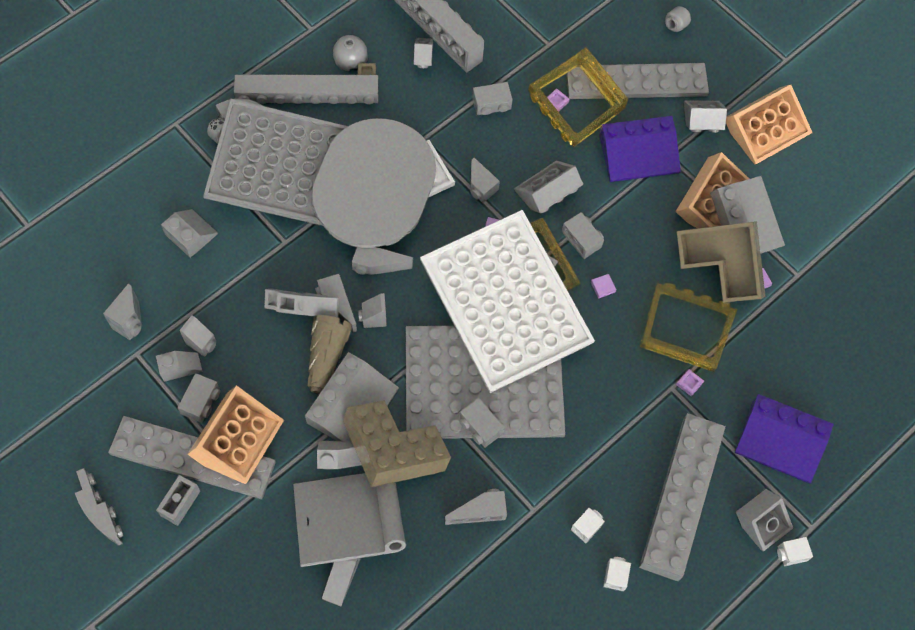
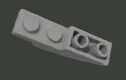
(301, 303)
(97, 512)

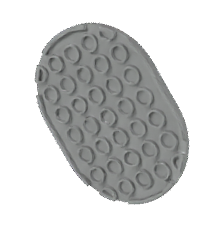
(374, 183)

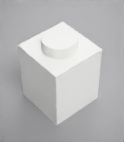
(588, 525)
(794, 551)
(617, 574)

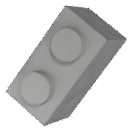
(492, 98)
(583, 235)
(199, 398)
(481, 423)
(178, 500)

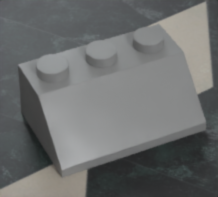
(549, 186)

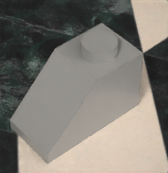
(423, 52)
(483, 183)
(373, 312)
(198, 336)
(178, 364)

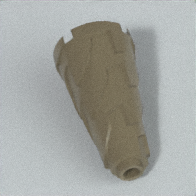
(325, 349)

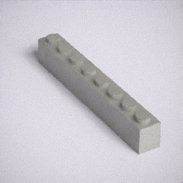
(307, 88)

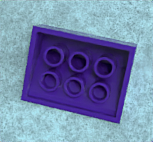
(640, 148)
(784, 438)

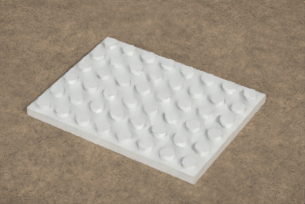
(506, 301)

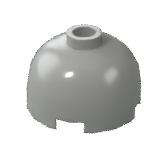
(349, 52)

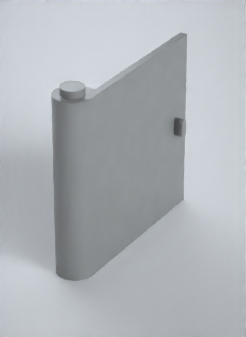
(347, 519)

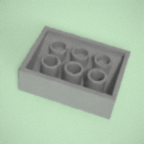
(749, 203)
(349, 386)

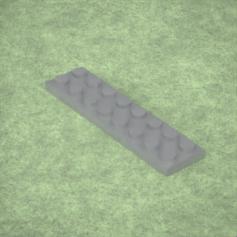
(644, 81)
(169, 450)

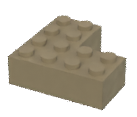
(734, 250)
(392, 454)

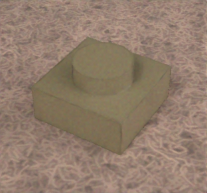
(366, 68)

